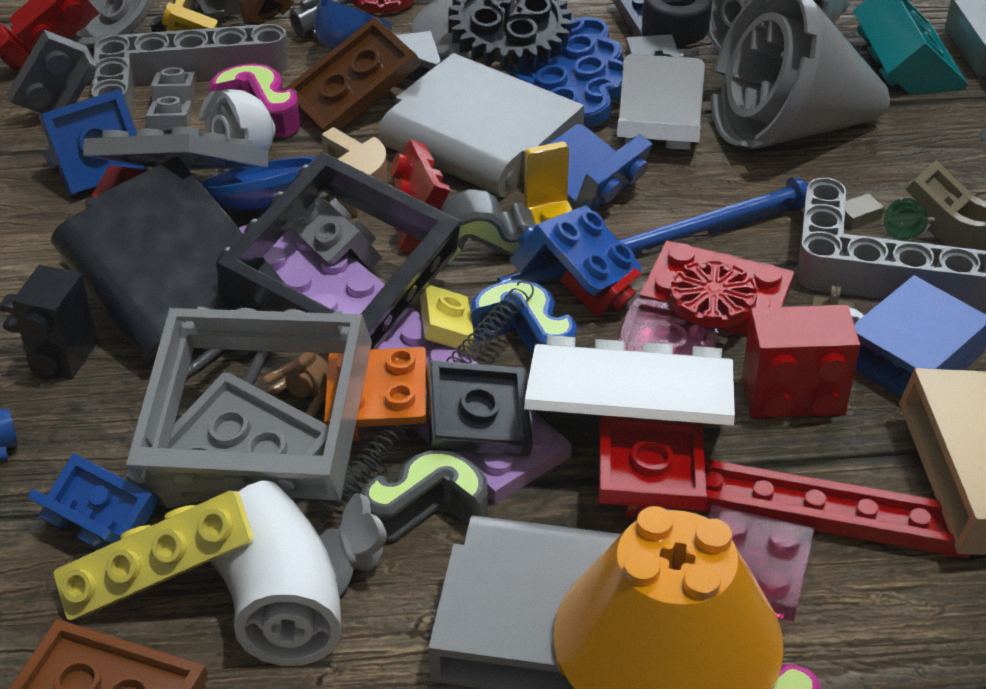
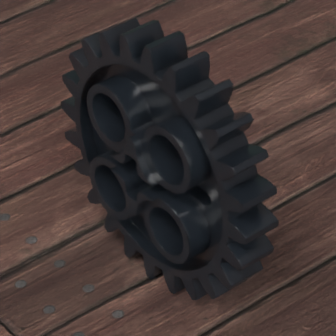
(531, 32)

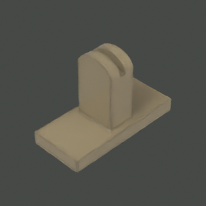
(833, 300)

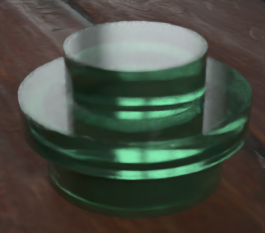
(905, 219)

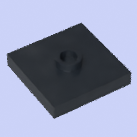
(477, 409)

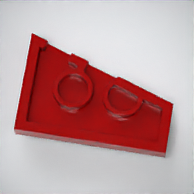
(416, 177)

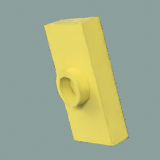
(446, 317)

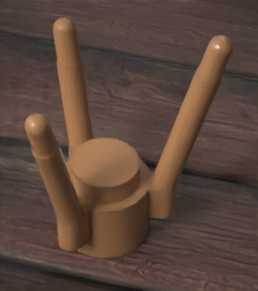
(303, 378)

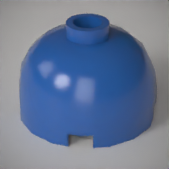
(337, 22)

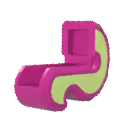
(268, 87)

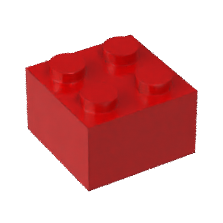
(799, 361)

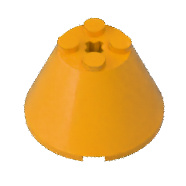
(668, 612)

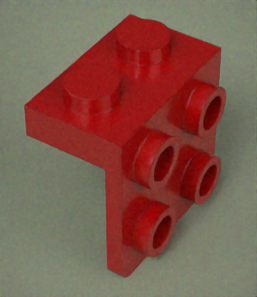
(55, 16)

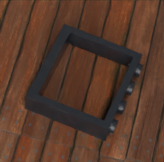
(327, 174)

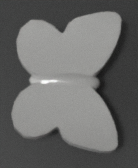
(356, 542)

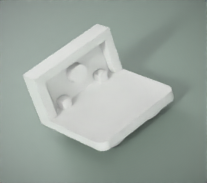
(661, 99)

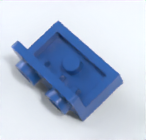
(94, 502)

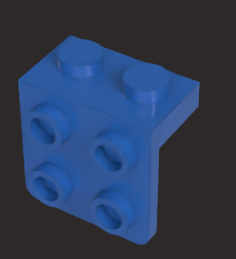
(598, 170)
(581, 246)

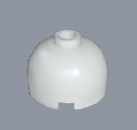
(239, 117)

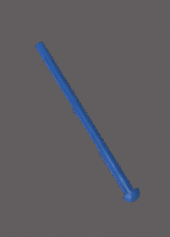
(715, 221)

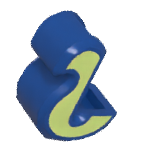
(531, 322)

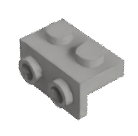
(331, 235)

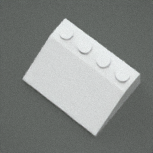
(631, 382)

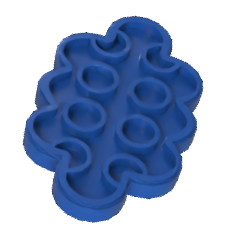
(584, 72)

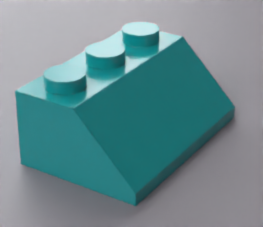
(907, 47)

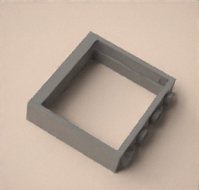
(246, 329)

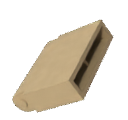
(949, 431)

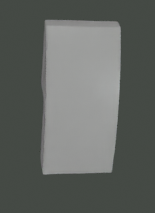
(171, 99)

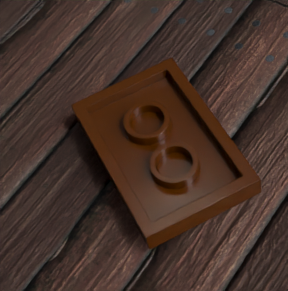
(353, 76)

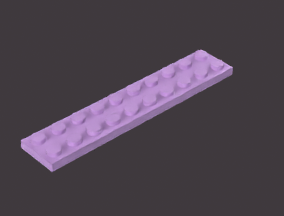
(349, 289)

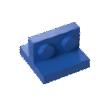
(66, 132)

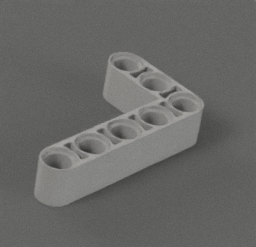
(135, 58)
(877, 265)

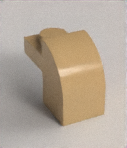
(366, 157)

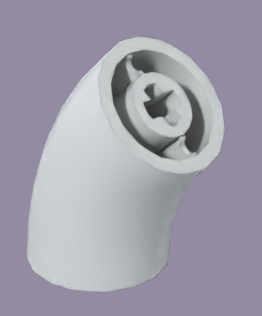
(281, 583)

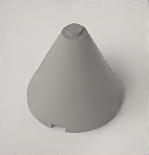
(791, 77)

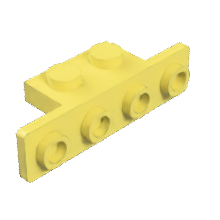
(153, 554)

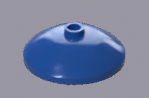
(254, 187)

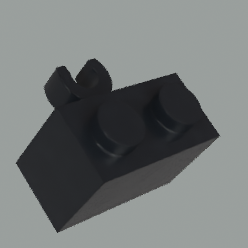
(52, 321)

